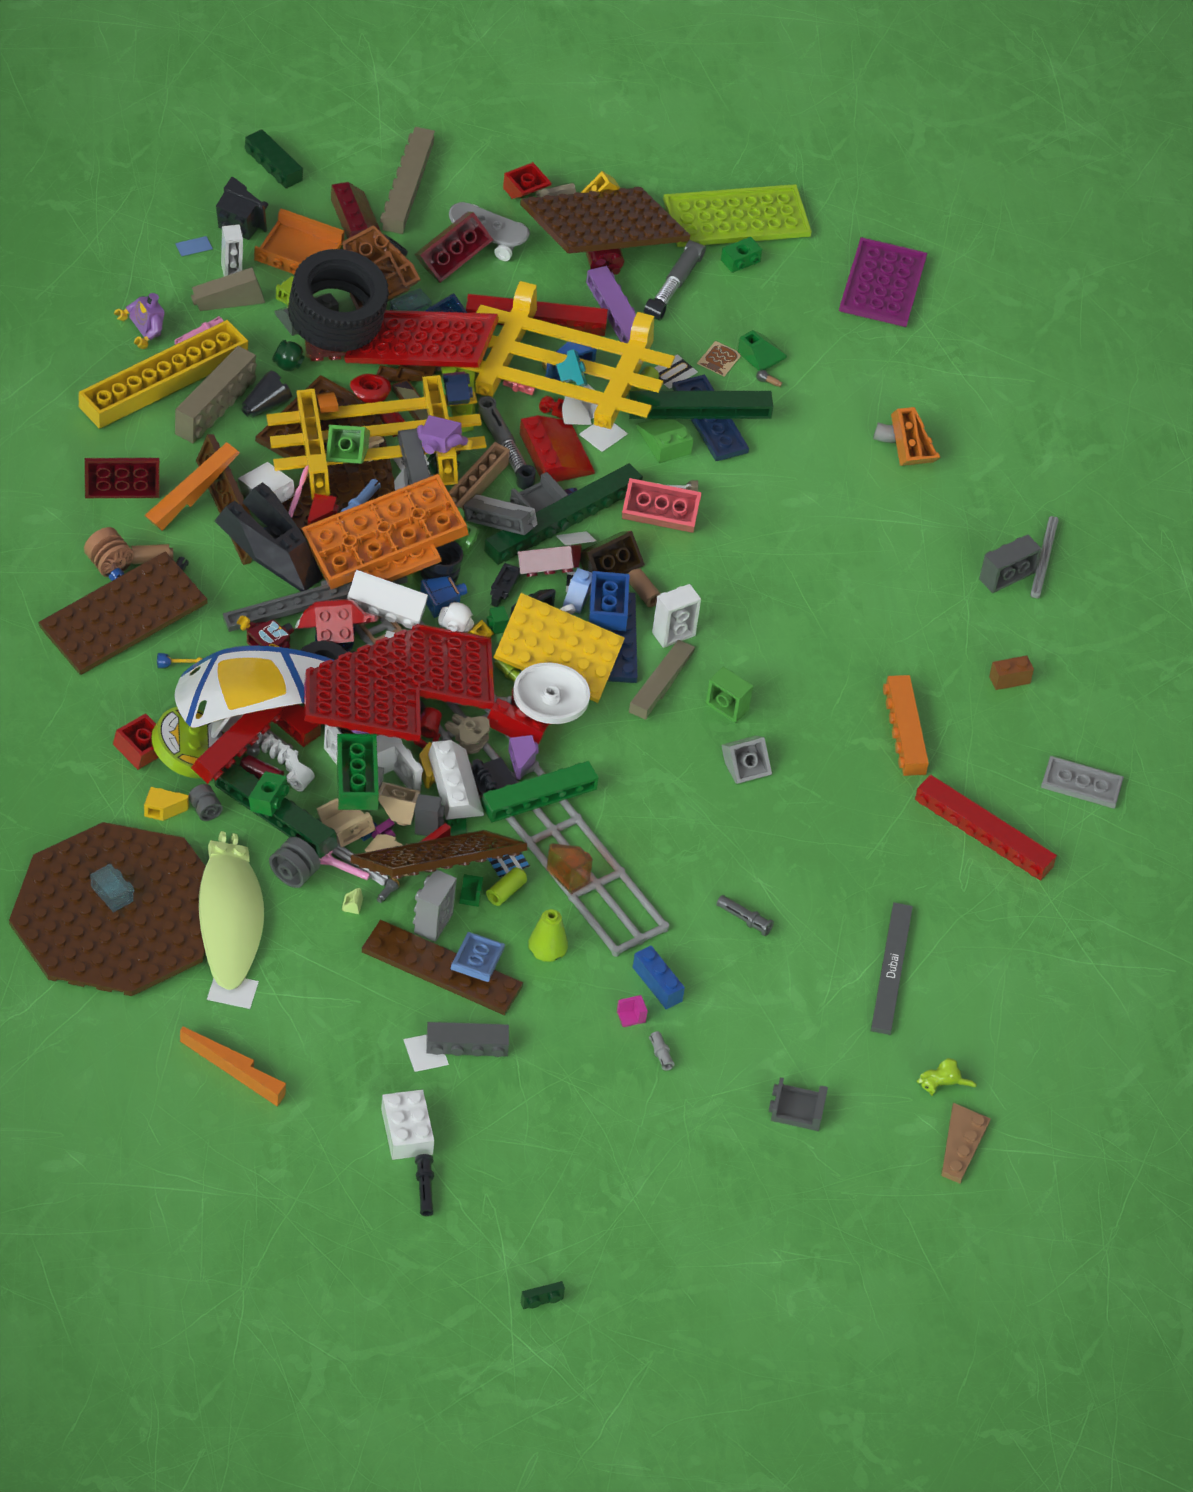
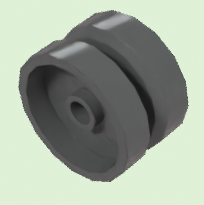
(294, 862)

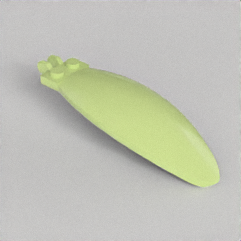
(230, 911)

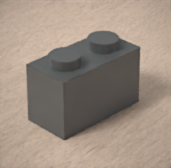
(428, 814)

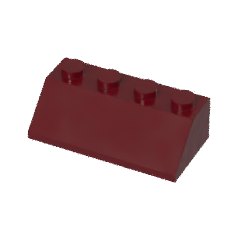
(352, 208)
(454, 246)

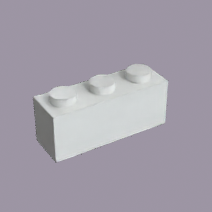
(231, 249)

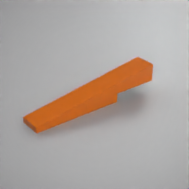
(192, 487)
(235, 1065)

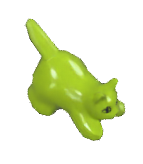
(946, 1074)

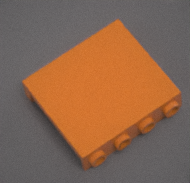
(295, 240)

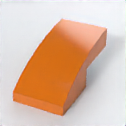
(327, 402)

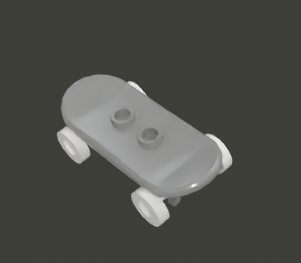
(502, 230)

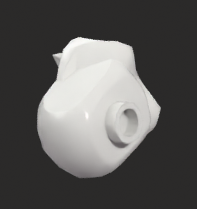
(456, 617)

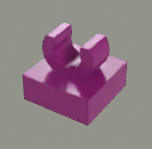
(384, 828)

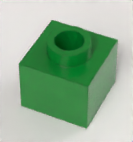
(497, 619)

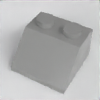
(747, 759)

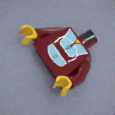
(266, 633)

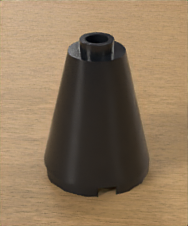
(266, 395)

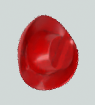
(370, 388)

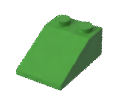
(666, 438)

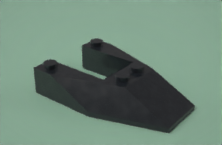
(279, 546)

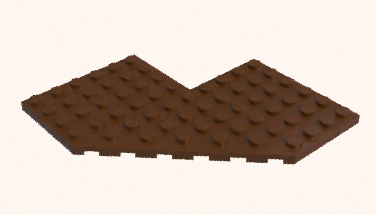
(345, 479)

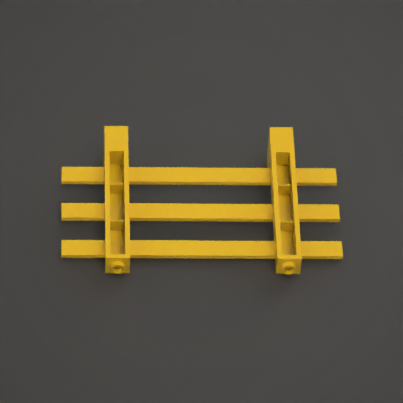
(621, 377)
(314, 438)

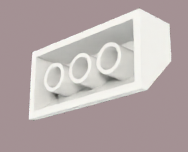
(388, 599)
(454, 780)

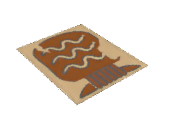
(719, 358)

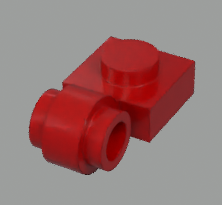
(547, 404)

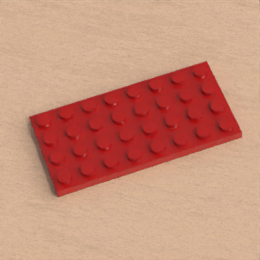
(428, 339)

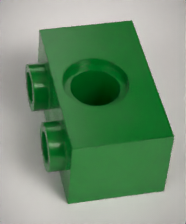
(741, 254)
(268, 793)

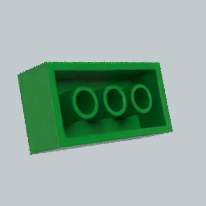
(357, 772)

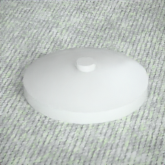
(551, 693)

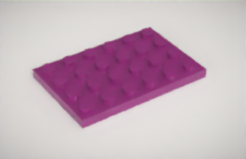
(883, 282)

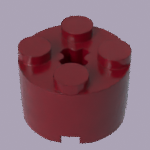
(611, 258)

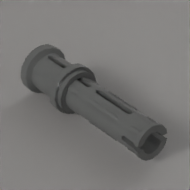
(753, 919)

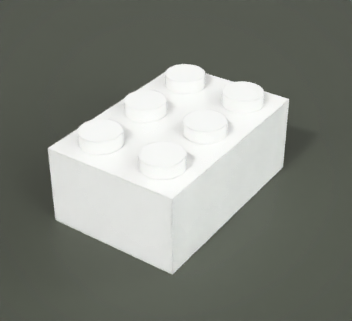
(676, 615)
(407, 1124)

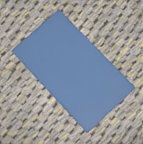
(194, 246)

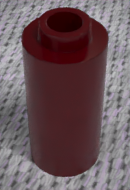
(258, 767)

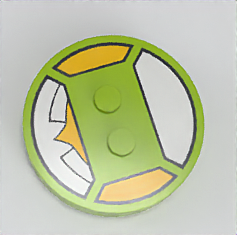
(179, 743)

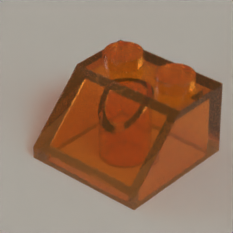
(569, 866)

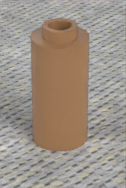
(144, 553)
(643, 587)

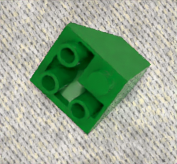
(759, 350)

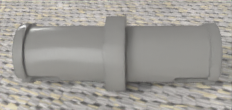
(661, 1050)

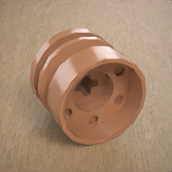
(108, 551)

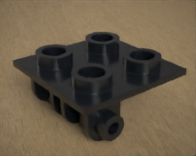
(491, 775)

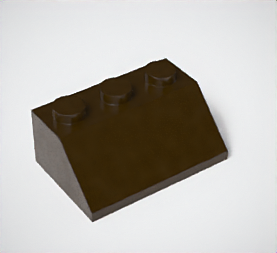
(613, 554)

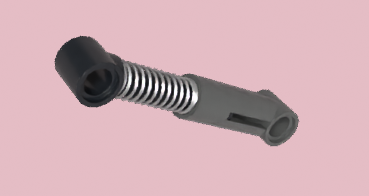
(692, 254)
(502, 435)

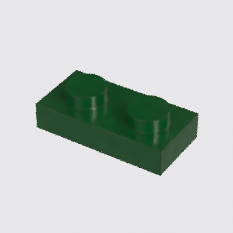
(542, 1295)

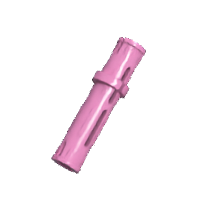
(204, 326)

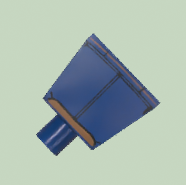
(441, 593)

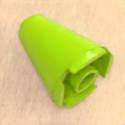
(549, 937)

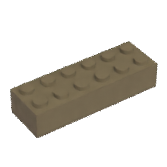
(215, 394)

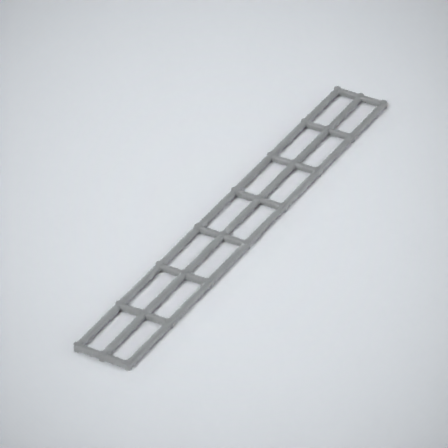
(554, 830)

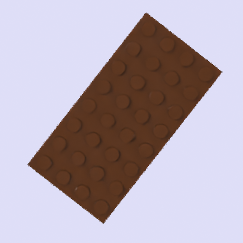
(122, 613)
(438, 853)

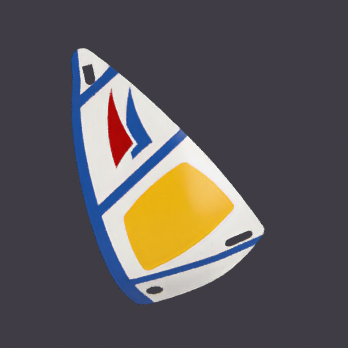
(243, 682)

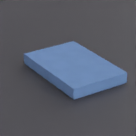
(477, 956)

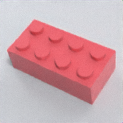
(661, 505)

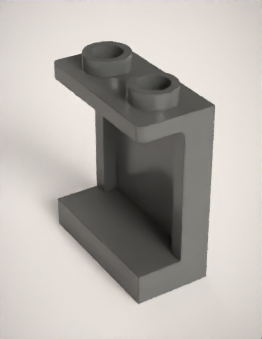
(540, 494)
(797, 1106)

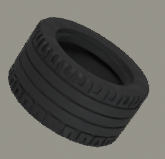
(345, 272)

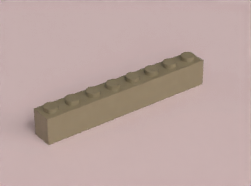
(407, 180)

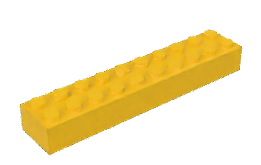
(159, 374)

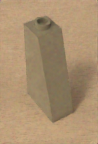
(229, 291)

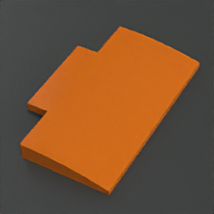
(387, 534)

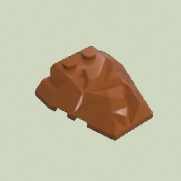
(394, 265)

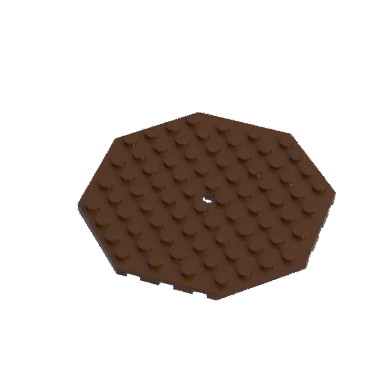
(124, 950)

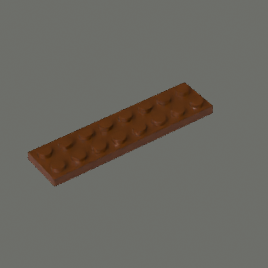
(224, 488)
(434, 964)

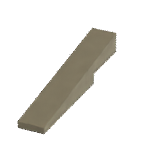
(661, 680)

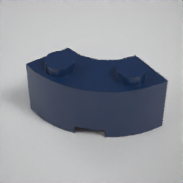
(457, 388)

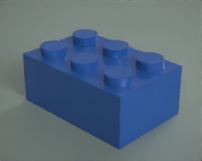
(609, 600)

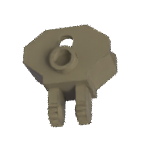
(469, 732)

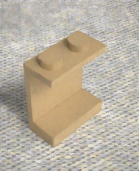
(347, 823)

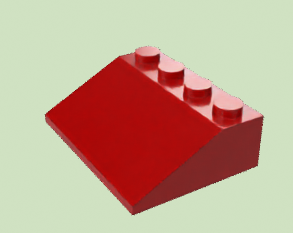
(555, 448)

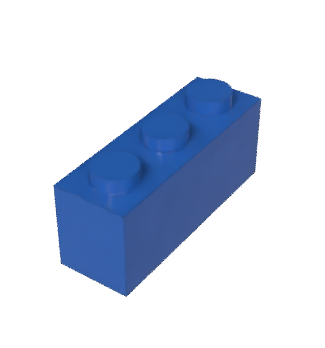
(658, 977)

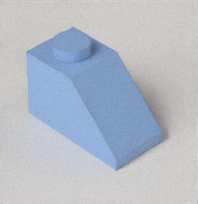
(579, 589)

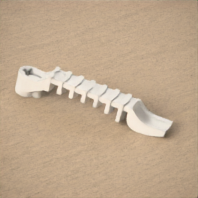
(299, 774)

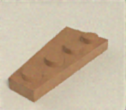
(963, 1139)

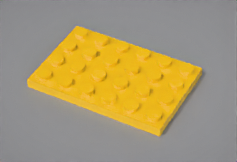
(550, 635)

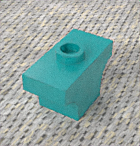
(572, 369)

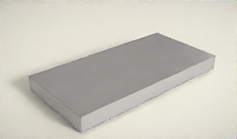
(1082, 782)

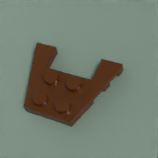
(404, 372)

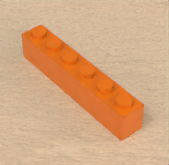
(906, 725)

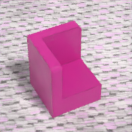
(632, 1011)

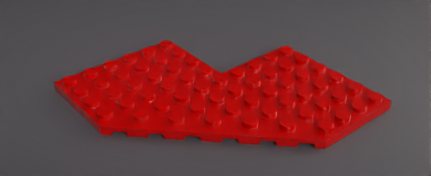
(383, 682)

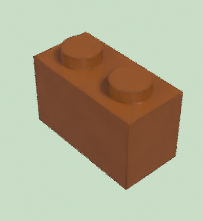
(1011, 672)

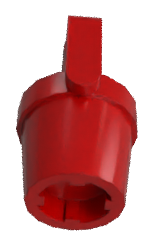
(430, 724)

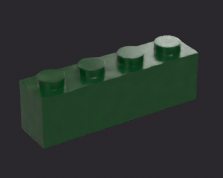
(273, 158)

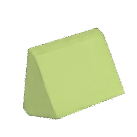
(353, 901)

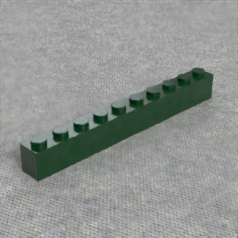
(563, 514)

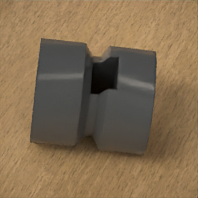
(205, 802)

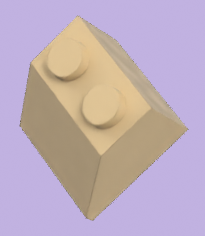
(398, 802)

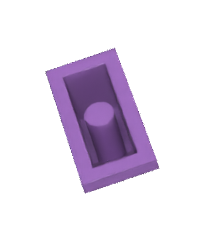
(522, 754)

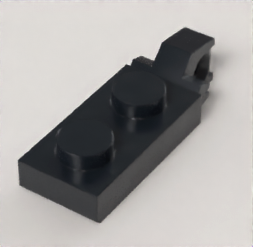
(504, 583)

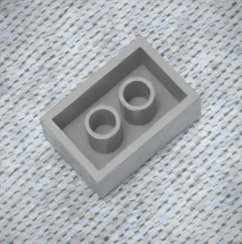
(434, 905)

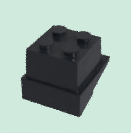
(241, 208)

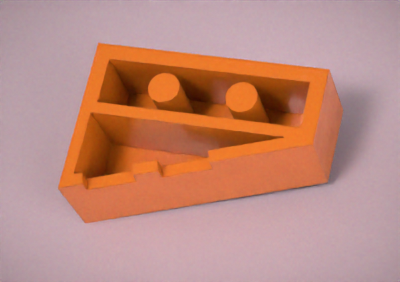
(911, 438)

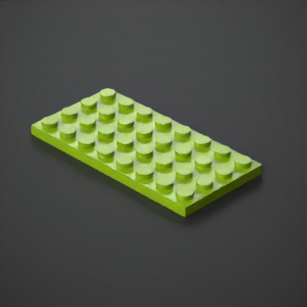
(739, 214)

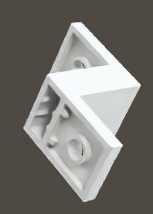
(390, 756)

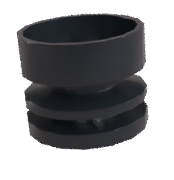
(451, 558)

